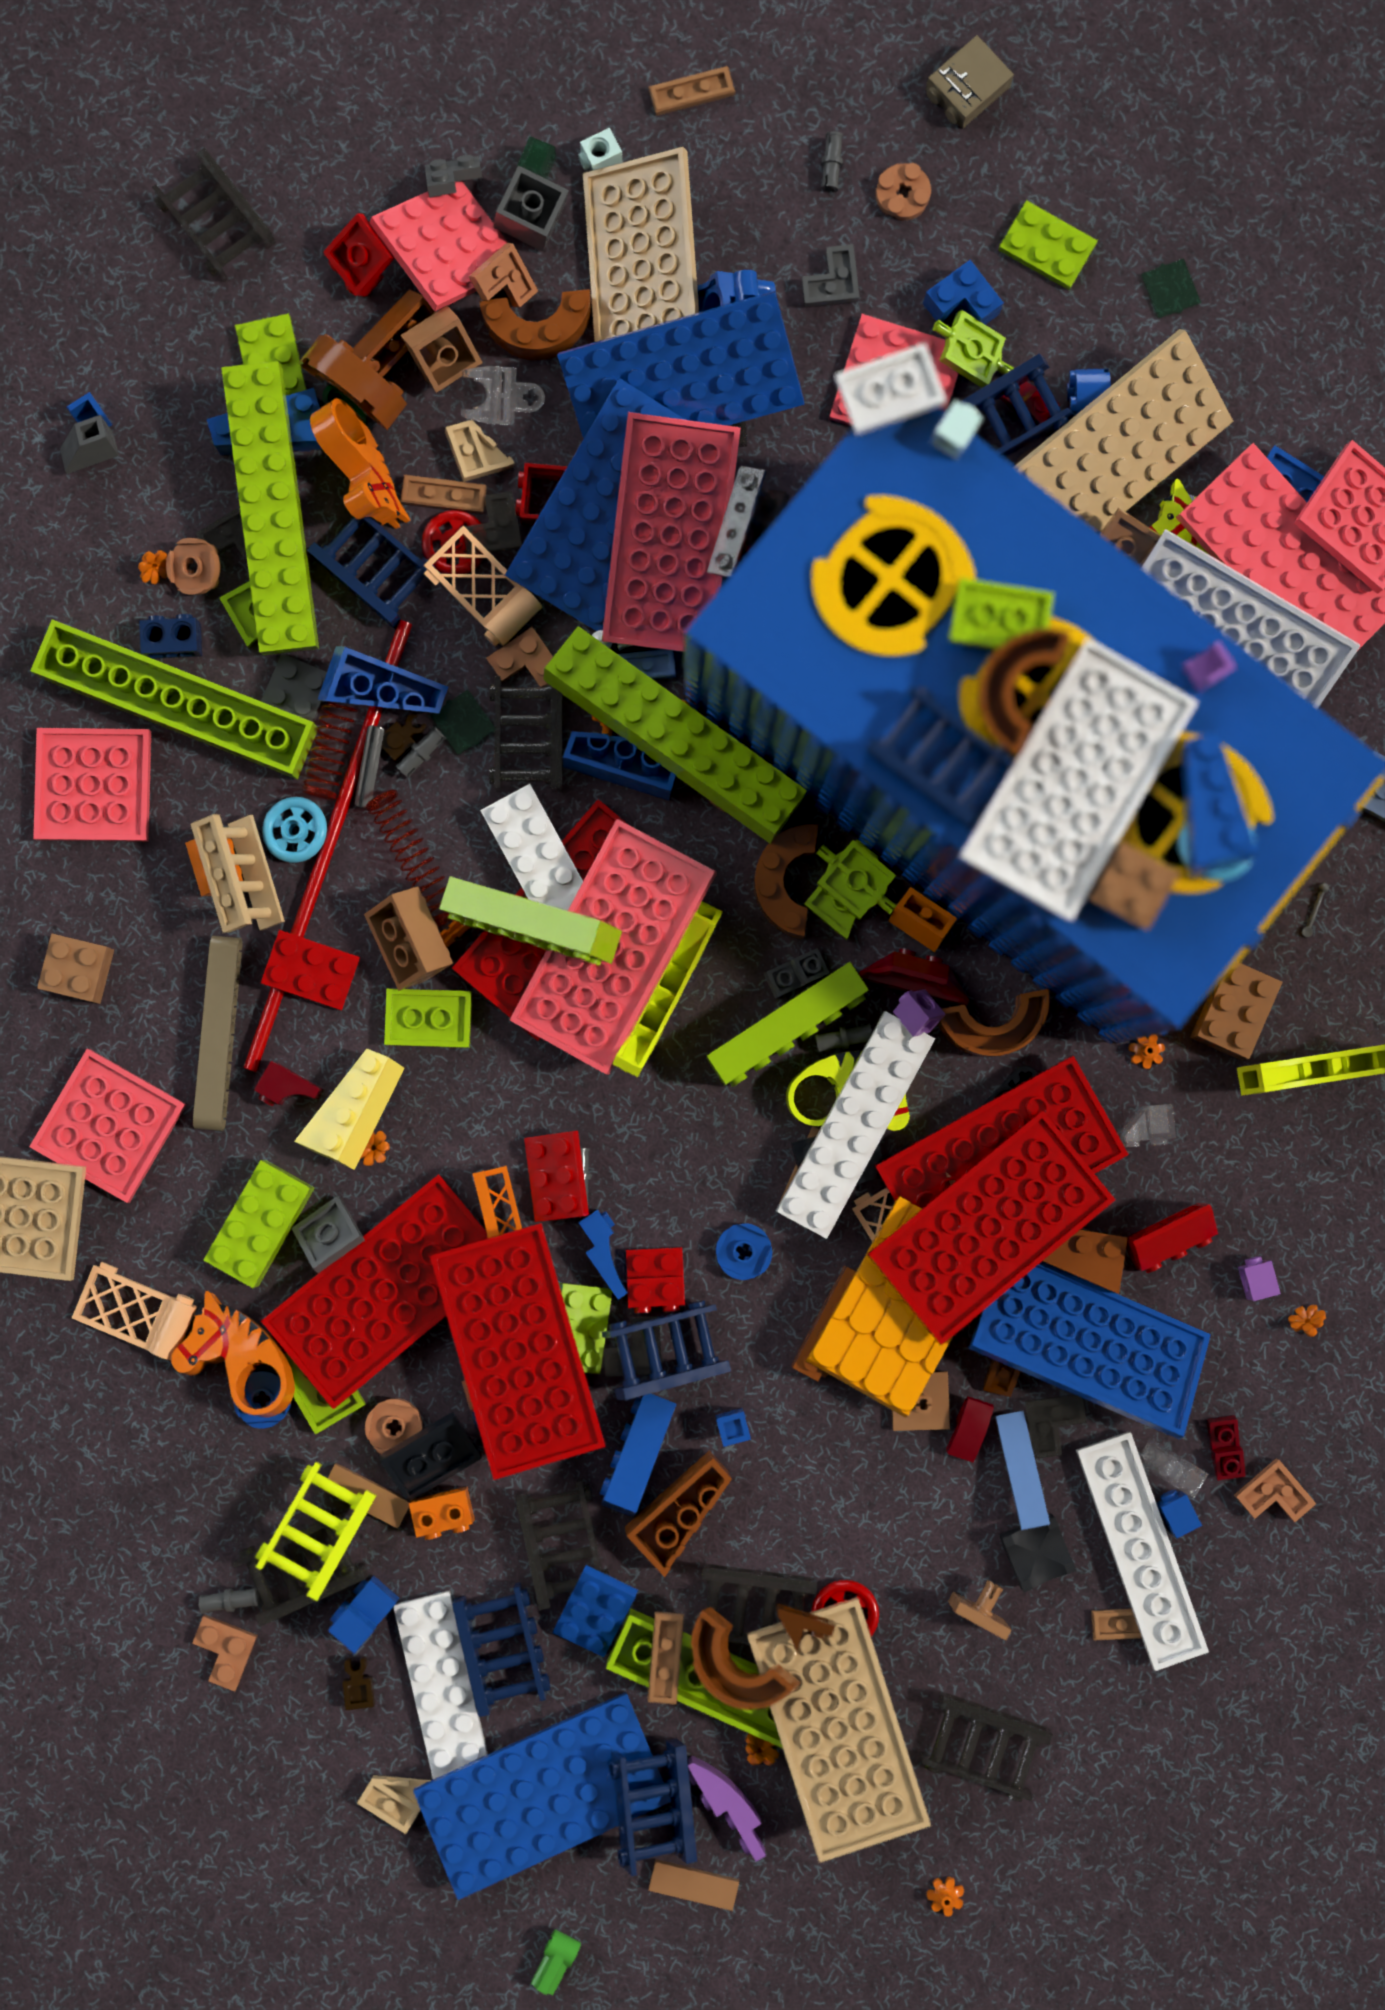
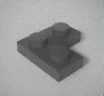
(443, 174)
(838, 285)

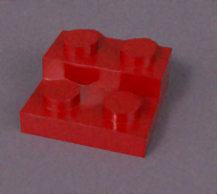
(359, 256)
(655, 1279)

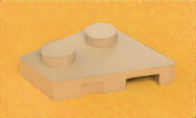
(475, 452)
(392, 1800)

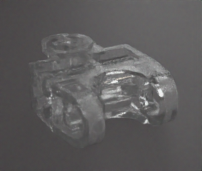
(512, 398)

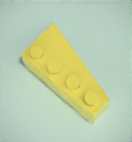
(352, 1110)

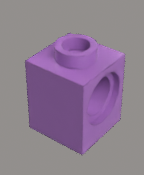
(918, 1012)
(1258, 1279)

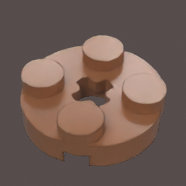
(896, 205)
(208, 568)
(383, 1413)

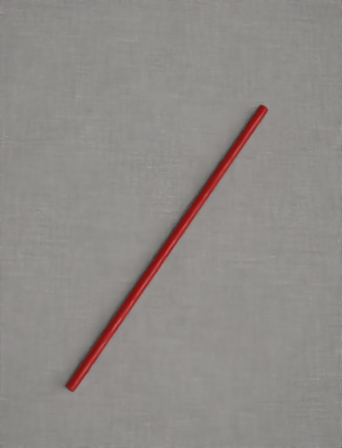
(325, 853)

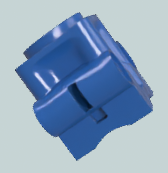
(731, 287)

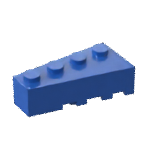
(300, 408)
(371, 682)
(617, 762)
(1213, 809)
(638, 1454)

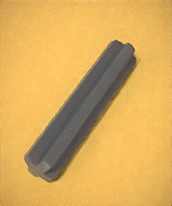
(369, 765)

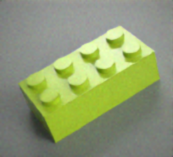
(259, 1223)

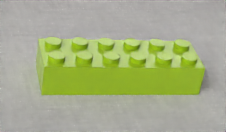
(530, 922)
(786, 1024)

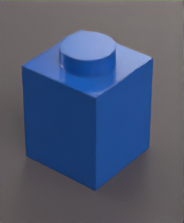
(1178, 1513)

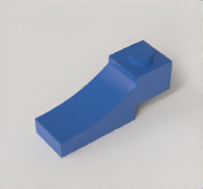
(599, 1229)

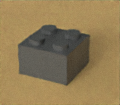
(530, 208)

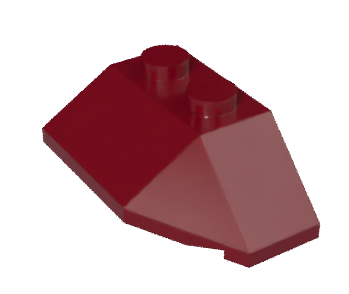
(906, 973)

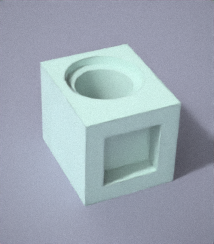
(604, 142)
(956, 429)

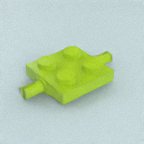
(972, 349)
(856, 879)

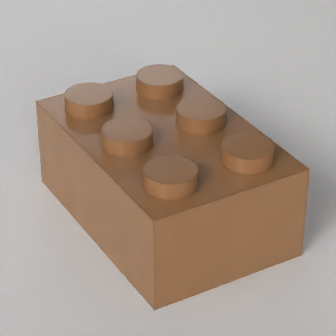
(408, 938)
(1237, 1012)

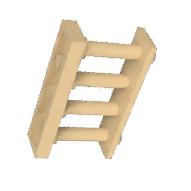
(223, 877)

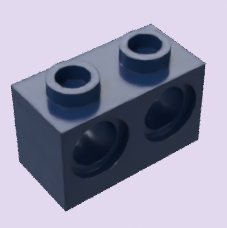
(170, 645)

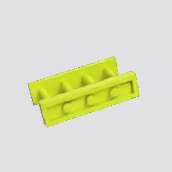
(330, 1554)

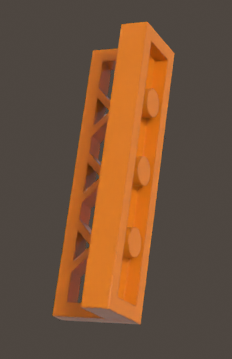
(488, 1207)

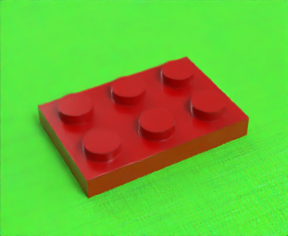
(310, 970)
(556, 1176)

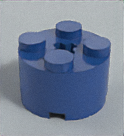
(1086, 386)

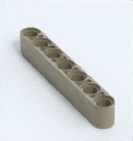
(216, 1032)

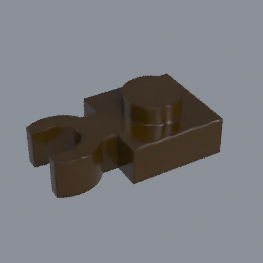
(398, 739)
(358, 1688)

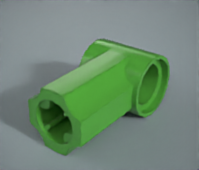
(558, 1955)

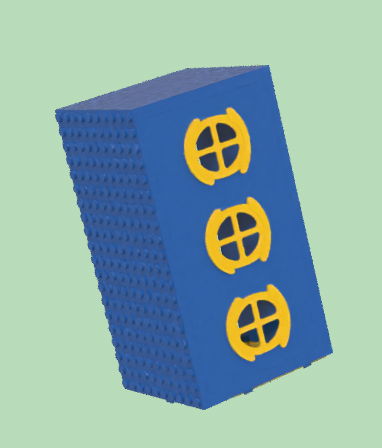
(815, 683)

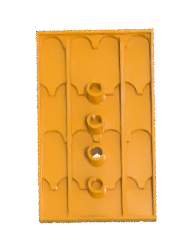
(876, 1337)

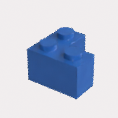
(966, 291)
(358, 1620)

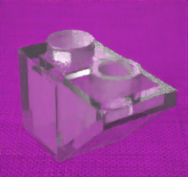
(1149, 1123)
(1172, 1468)

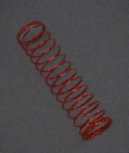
(315, 791)
(372, 805)

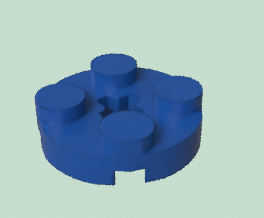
(758, 1244)
(269, 1383)

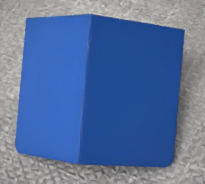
(87, 408)
(733, 1427)

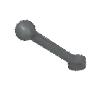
(1308, 931)

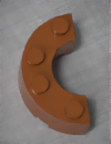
(542, 338)
(354, 378)
(1003, 672)
(769, 881)
(984, 1041)
(724, 1677)

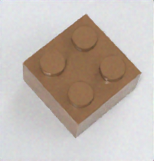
(441, 348)
(1133, 886)
(75, 968)

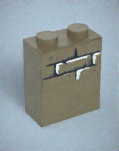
(969, 82)

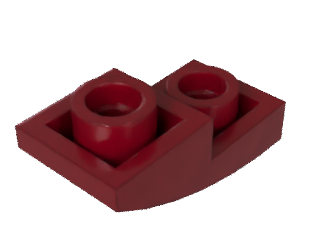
(970, 1429)
(1226, 1448)

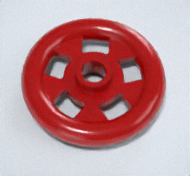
(432, 534)
(836, 1591)

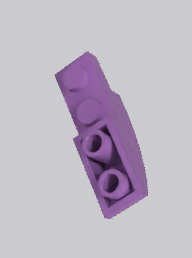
(723, 1795)

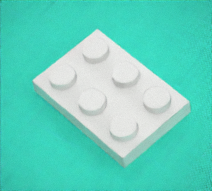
(890, 389)

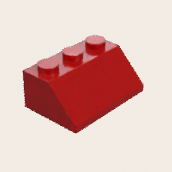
(1172, 1237)

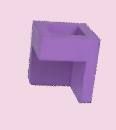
(1209, 667)

